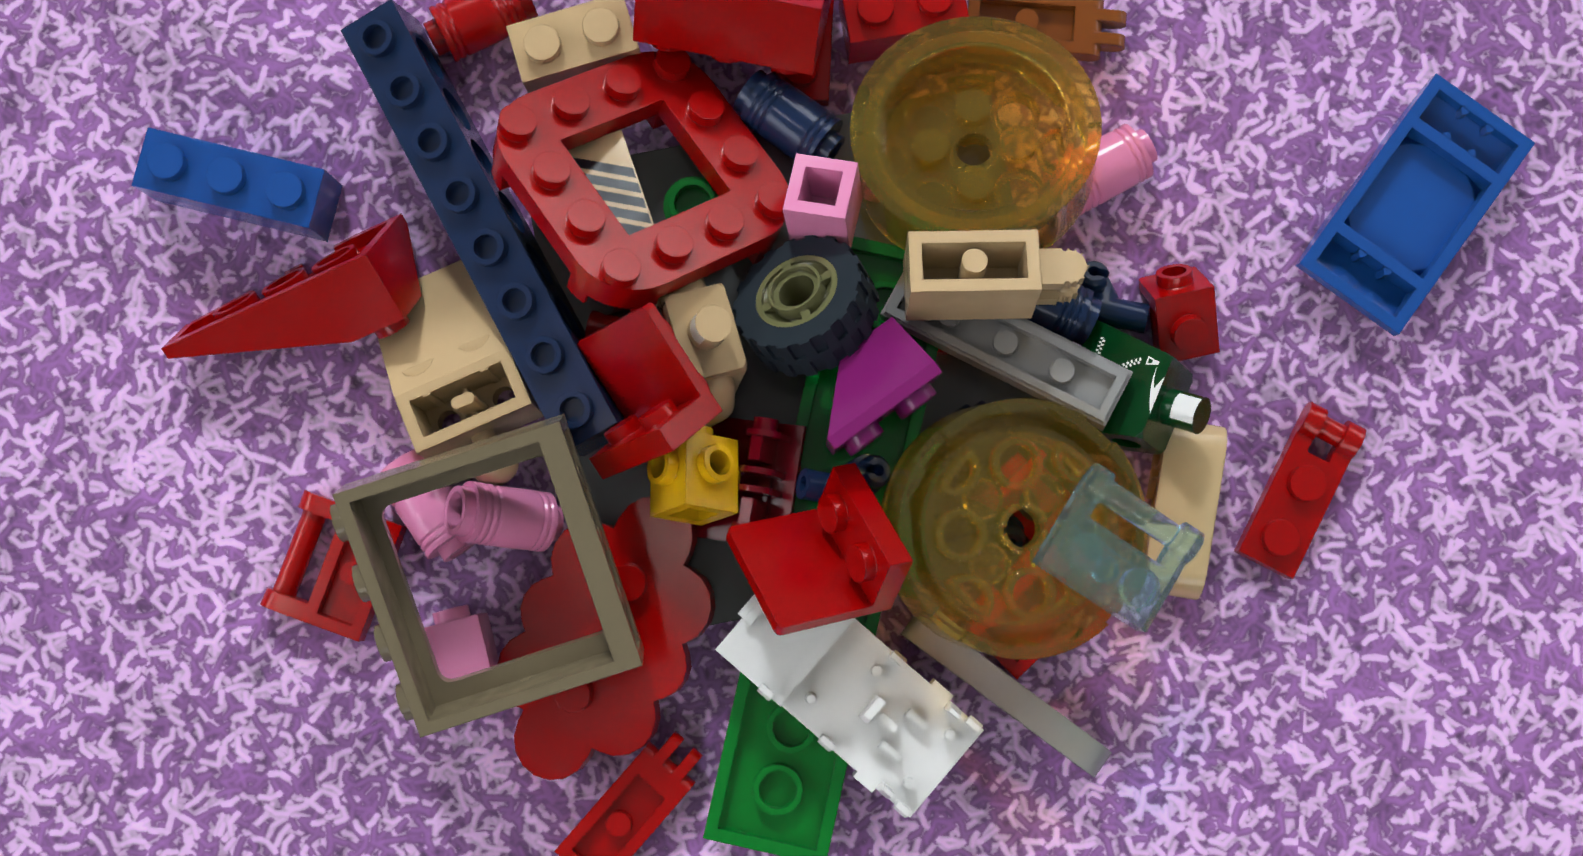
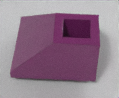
(879, 378)

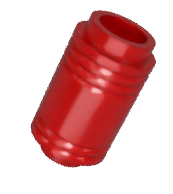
(474, 25)

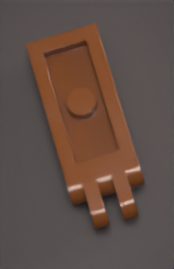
(1069, 22)

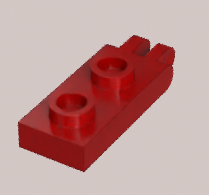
(633, 803)

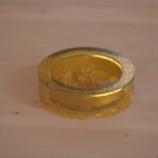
(977, 86)
(951, 513)

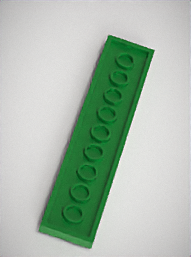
(774, 779)

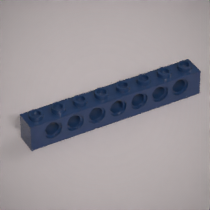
(482, 220)

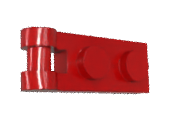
(1299, 492)

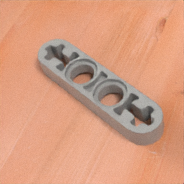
(1011, 698)

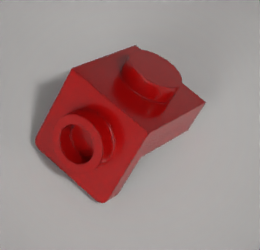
(1182, 311)

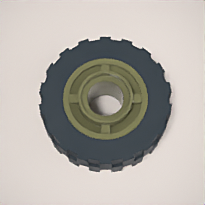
(806, 306)

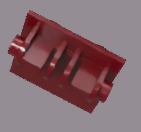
(768, 467)

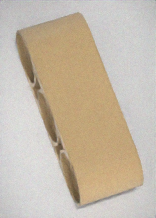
(1187, 489)

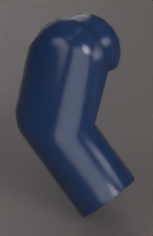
(872, 467)

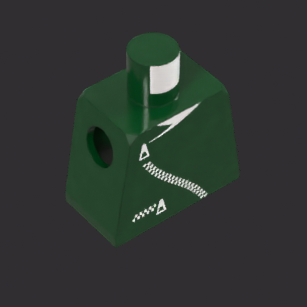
(1154, 397)

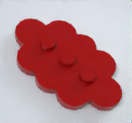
(669, 608)

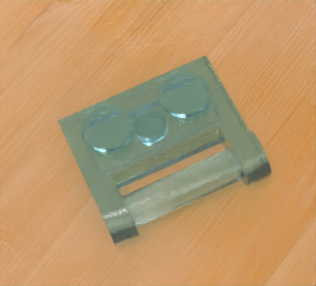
(1105, 565)

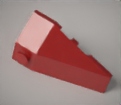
(349, 295)

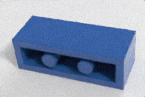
(237, 184)

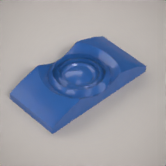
(1414, 204)

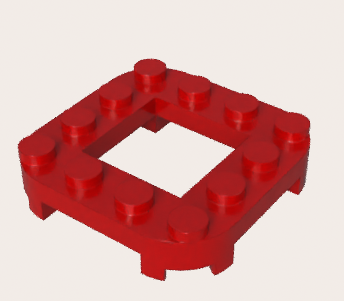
(579, 225)

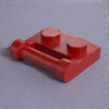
(334, 599)

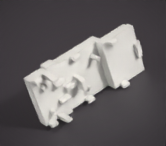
(857, 701)

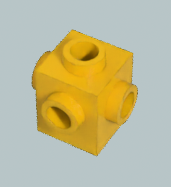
(696, 480)

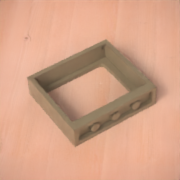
(400, 636)

